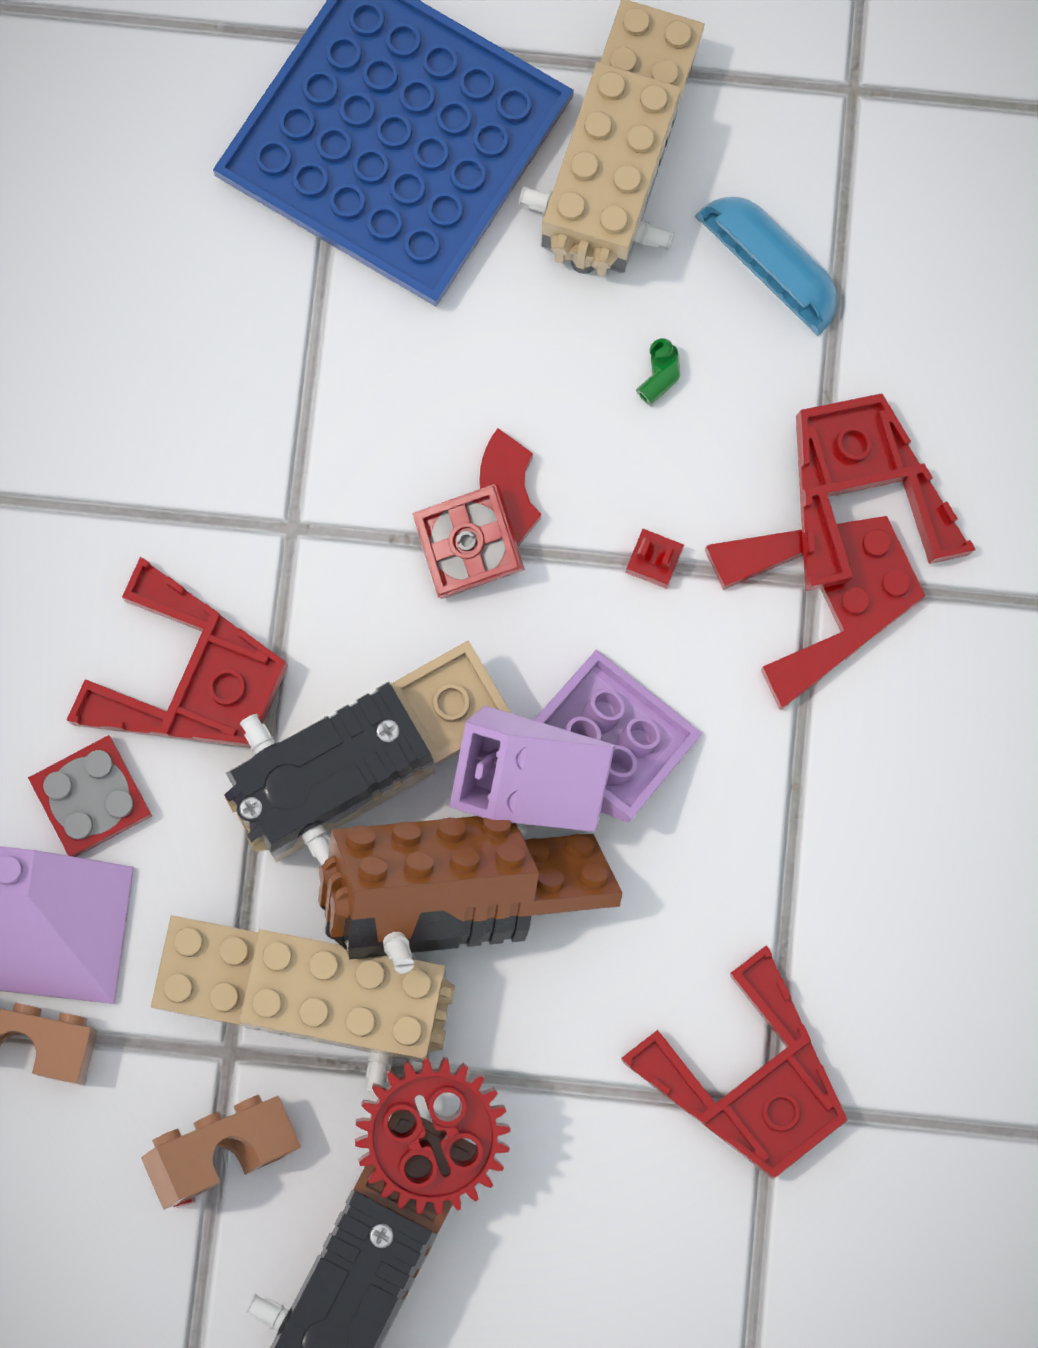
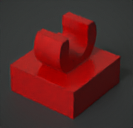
(654, 558)

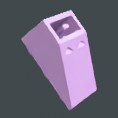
(530, 772)

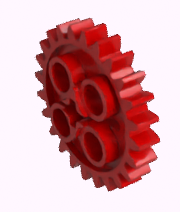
(392, 1149)

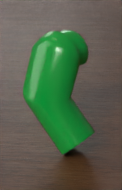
(664, 371)

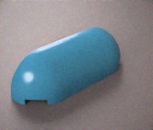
(773, 258)

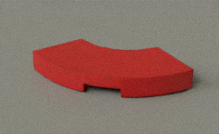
(506, 465)

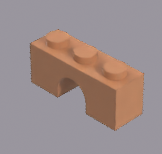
(60, 1045)
(184, 1164)

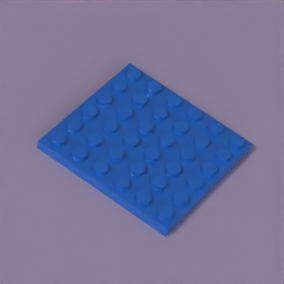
(394, 137)

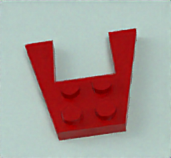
(855, 449)
(863, 607)
(221, 686)
(777, 1109)

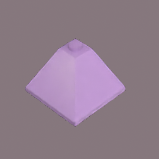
(617, 709)
(62, 924)

